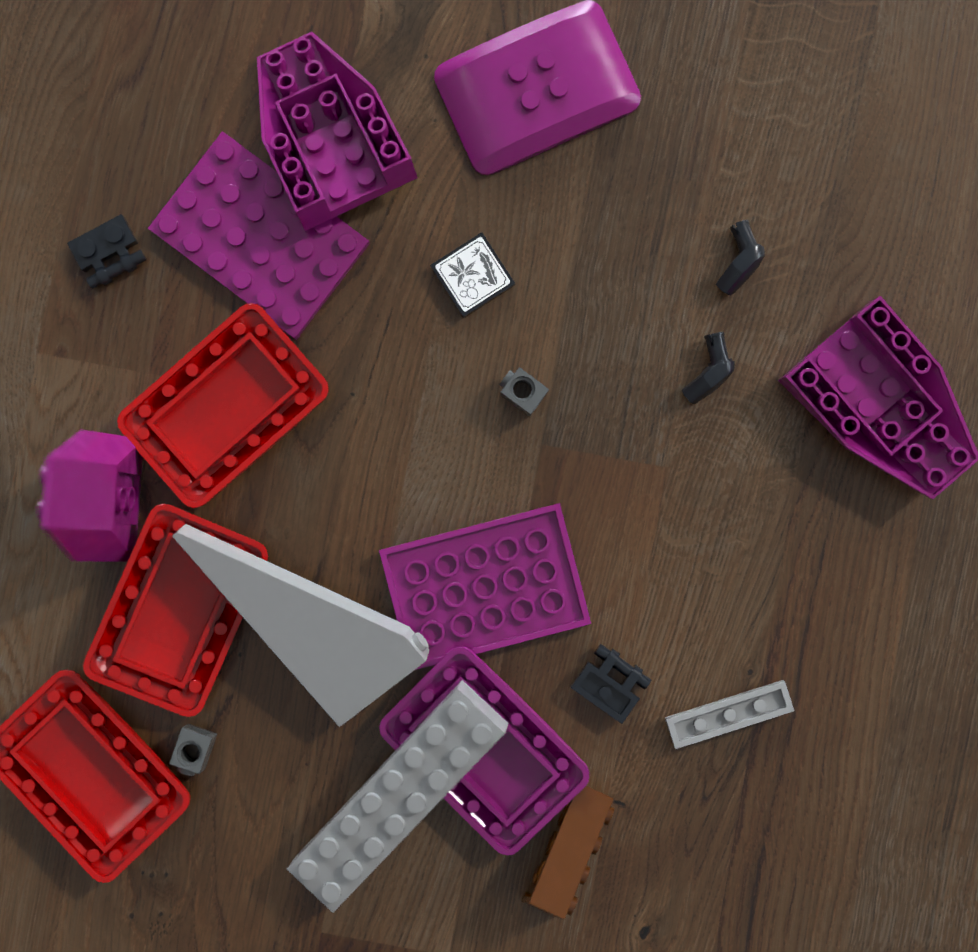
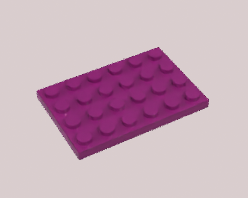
(246, 235)
(488, 583)

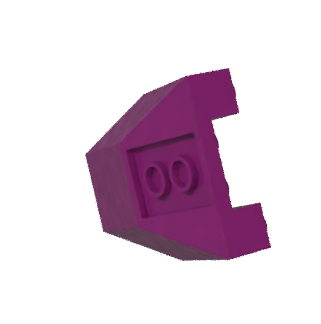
(326, 131)
(886, 400)
(92, 497)

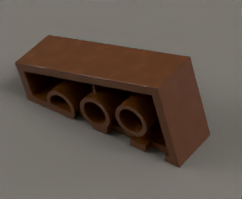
(569, 853)

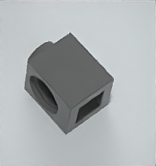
(528, 404)
(199, 737)

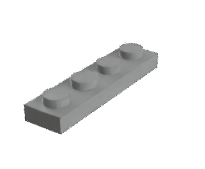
(729, 714)

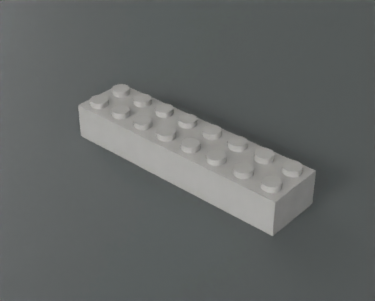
(398, 796)

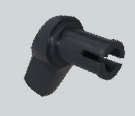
(746, 262)
(715, 374)

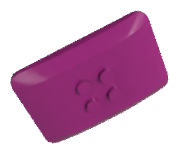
(537, 87)
(520, 778)

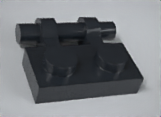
(102, 244)
(606, 692)

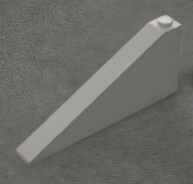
(326, 640)

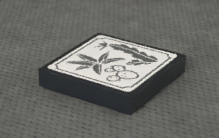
(472, 275)

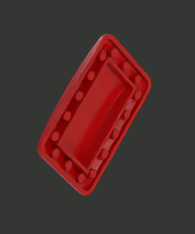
(223, 405)
(167, 618)
(88, 776)

